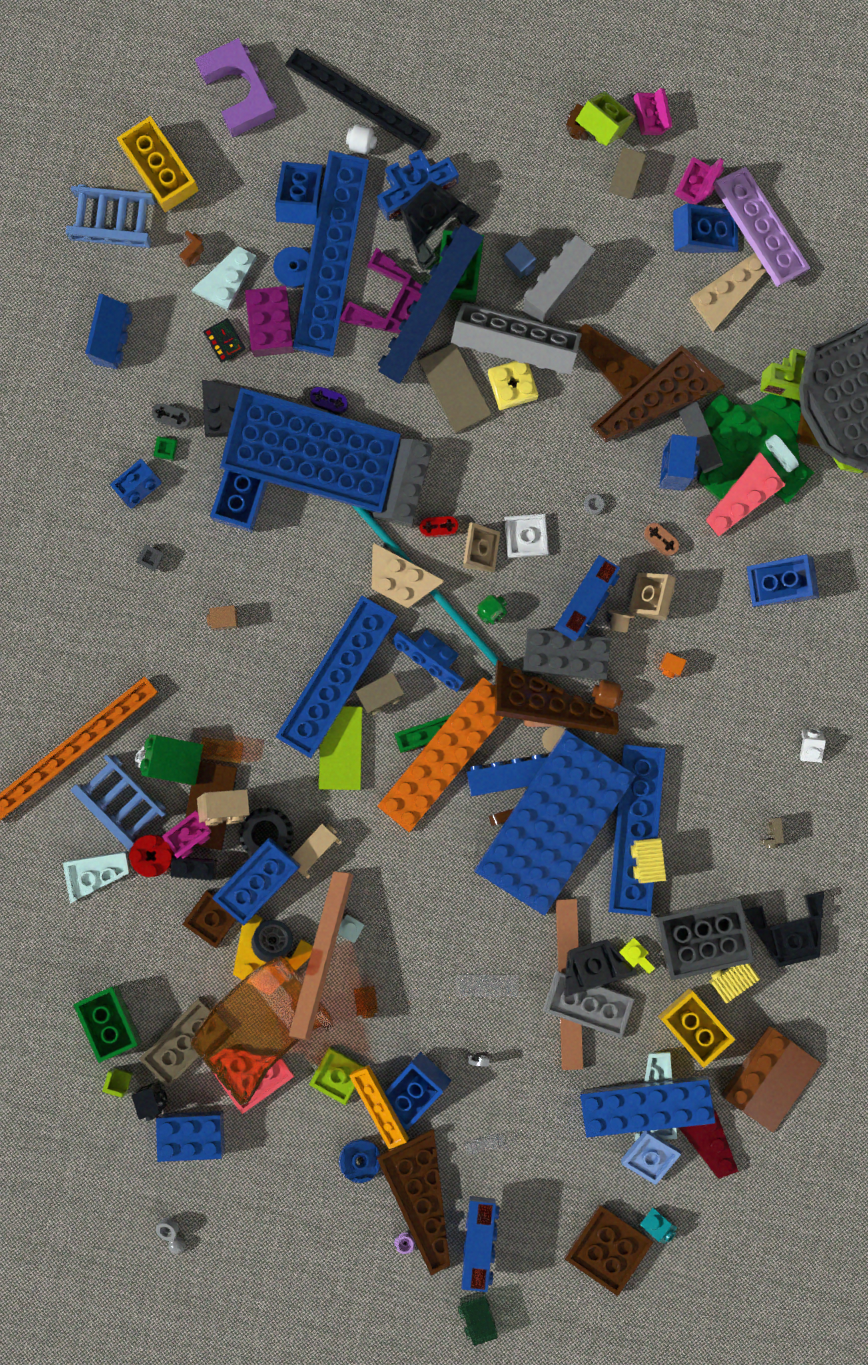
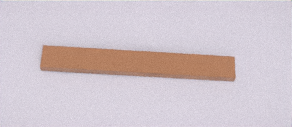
(566, 940)
(321, 956)

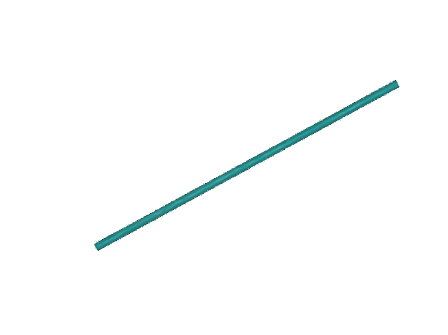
(435, 593)

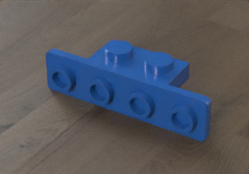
(431, 655)

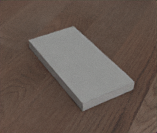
(594, 1008)

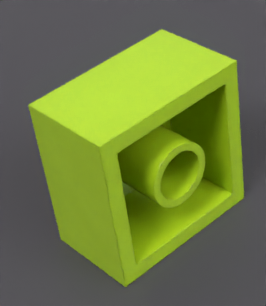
(605, 118)

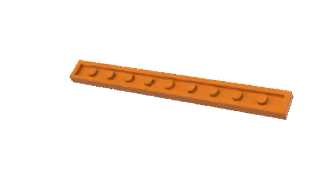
(76, 746)

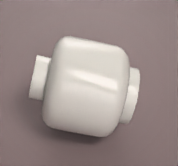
(361, 139)

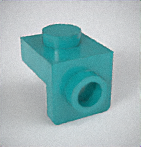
(659, 1226)

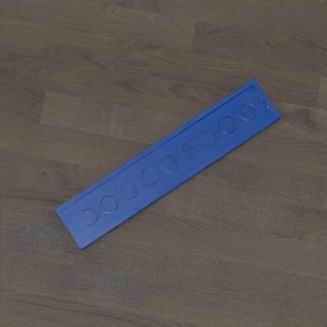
(330, 254)

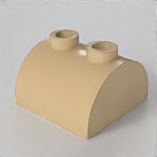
(652, 595)

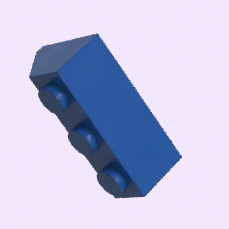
(108, 332)

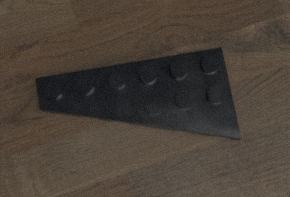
(219, 407)

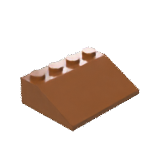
(770, 1079)

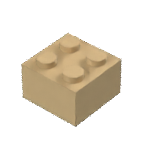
(223, 806)

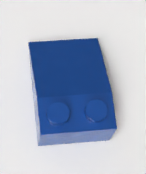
(298, 193)
(704, 230)
(783, 581)
(416, 1089)

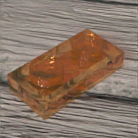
(222, 750)

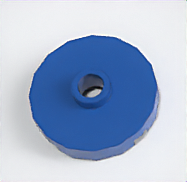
(285, 275)
(367, 1168)

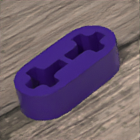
(330, 395)

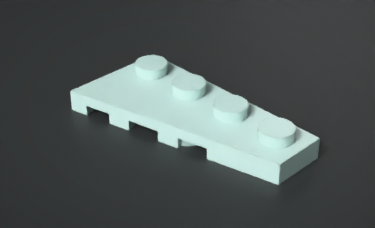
(659, 1069)

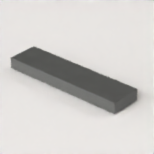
(697, 427)

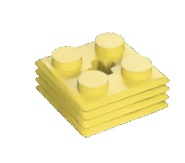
(505, 394)

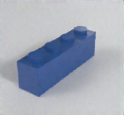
(503, 777)

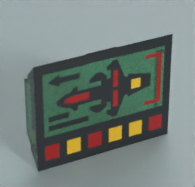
(224, 340)

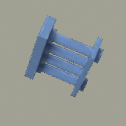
(119, 235)
(99, 807)

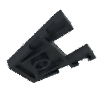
(427, 213)
(791, 940)

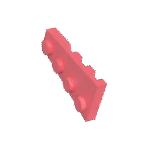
(750, 490)

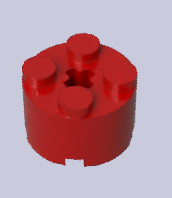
(140, 855)

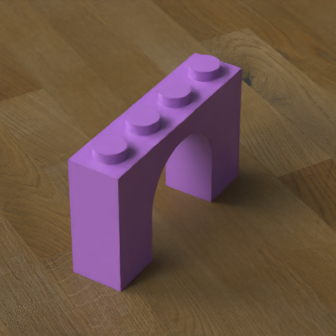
(234, 60)

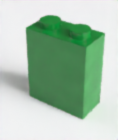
(171, 759)

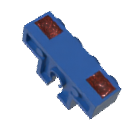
(410, 179)
(588, 596)
(478, 1246)

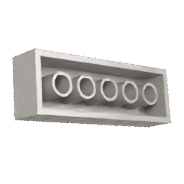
(516, 338)

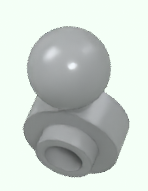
(167, 1230)

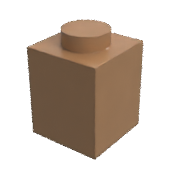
(223, 618)

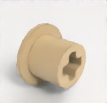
(620, 620)
(551, 737)

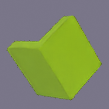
(117, 1082)

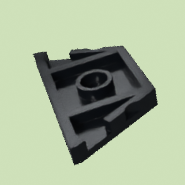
(594, 967)

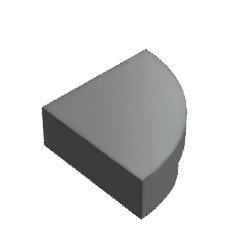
(478, 1060)

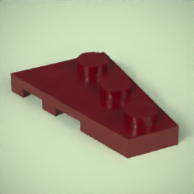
(712, 1146)

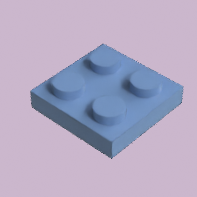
(651, 1157)

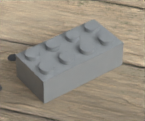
(558, 280)

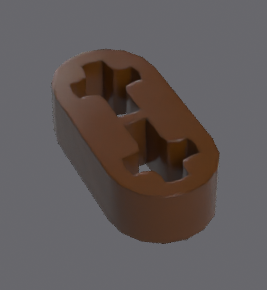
(499, 817)

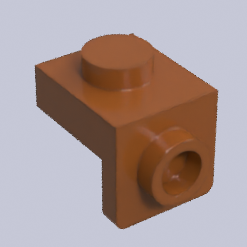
(192, 252)

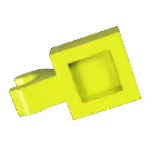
(635, 954)

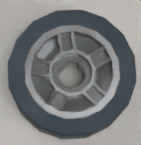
(271, 930)

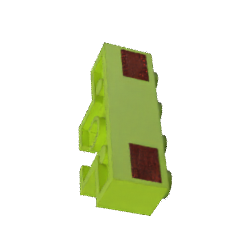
(784, 378)

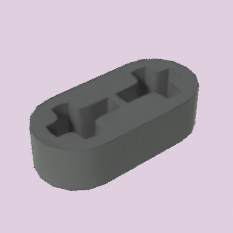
(170, 421)

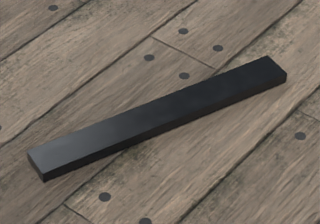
(358, 100)

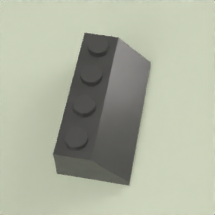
(406, 482)

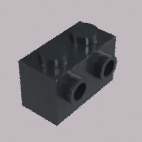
(149, 1101)

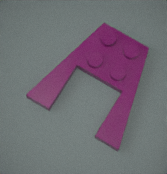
(409, 292)

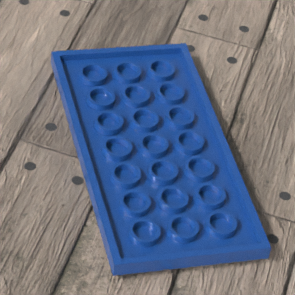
(310, 450)
(554, 822)

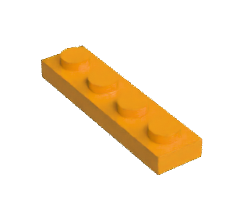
(379, 1107)

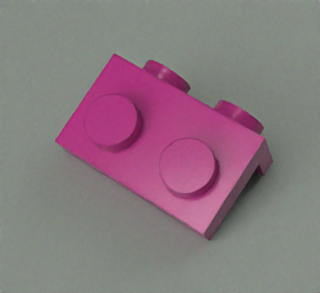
(653, 112)

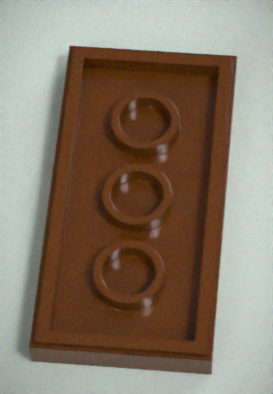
(212, 779)

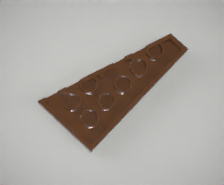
(668, 387)
(542, 702)
(416, 1185)

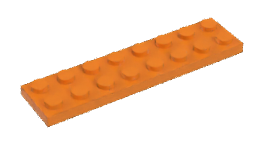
(442, 757)

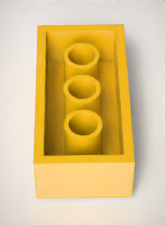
(157, 164)

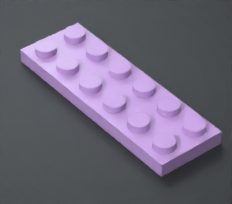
(761, 226)

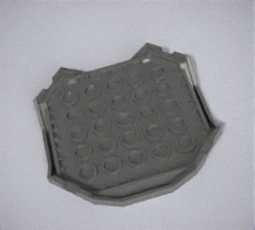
(836, 395)

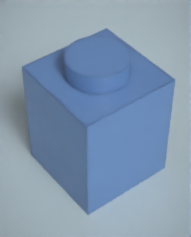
(520, 260)

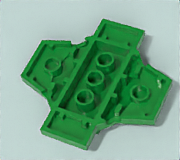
(742, 434)

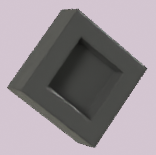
(150, 558)

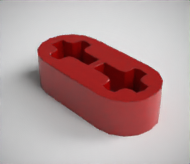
(438, 521)

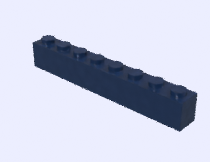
(431, 303)

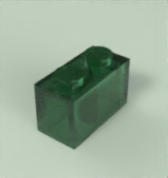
(478, 1318)

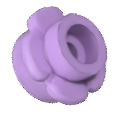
(404, 1249)

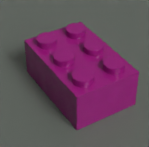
(269, 321)

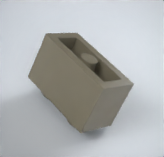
(627, 173)
(380, 693)

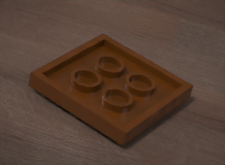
(608, 1250)

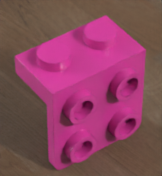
(698, 180)
(186, 835)

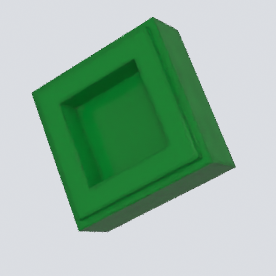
(165, 448)

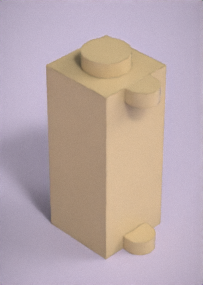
(315, 847)

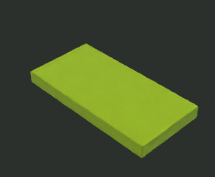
(342, 752)

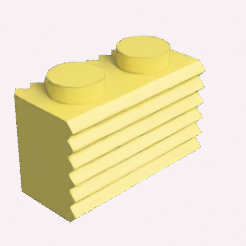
(648, 860)
(733, 981)

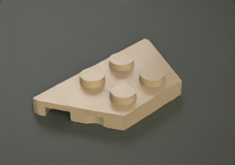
(400, 578)

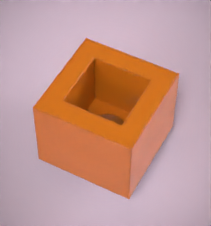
(671, 665)

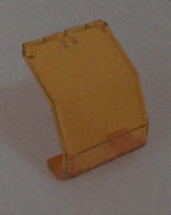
(252, 1027)

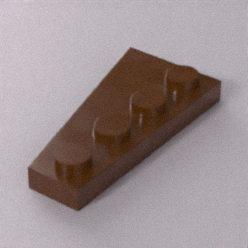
(612, 361)

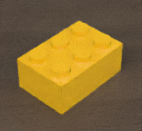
(696, 1028)

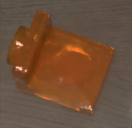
(366, 1001)

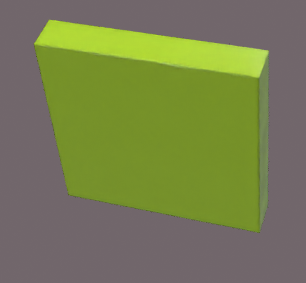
(333, 1075)

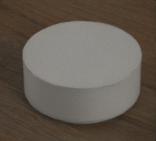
(594, 504)

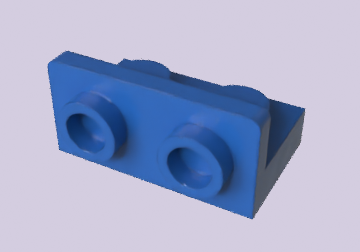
(135, 483)

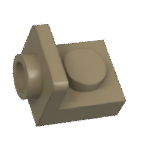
(774, 829)

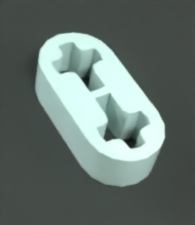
(782, 453)

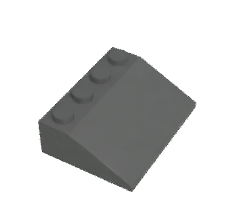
(704, 938)

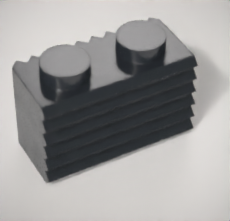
(193, 868)

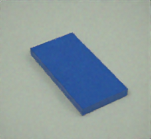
(256, 881)

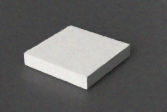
(526, 536)

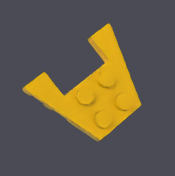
(247, 961)

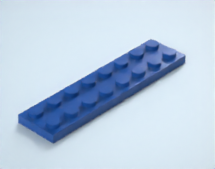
(336, 677)
(636, 820)

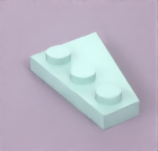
(226, 278)
(91, 873)

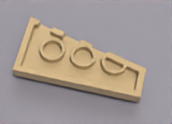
(724, 293)

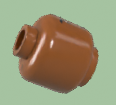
(607, 694)

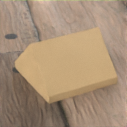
(481, 548)

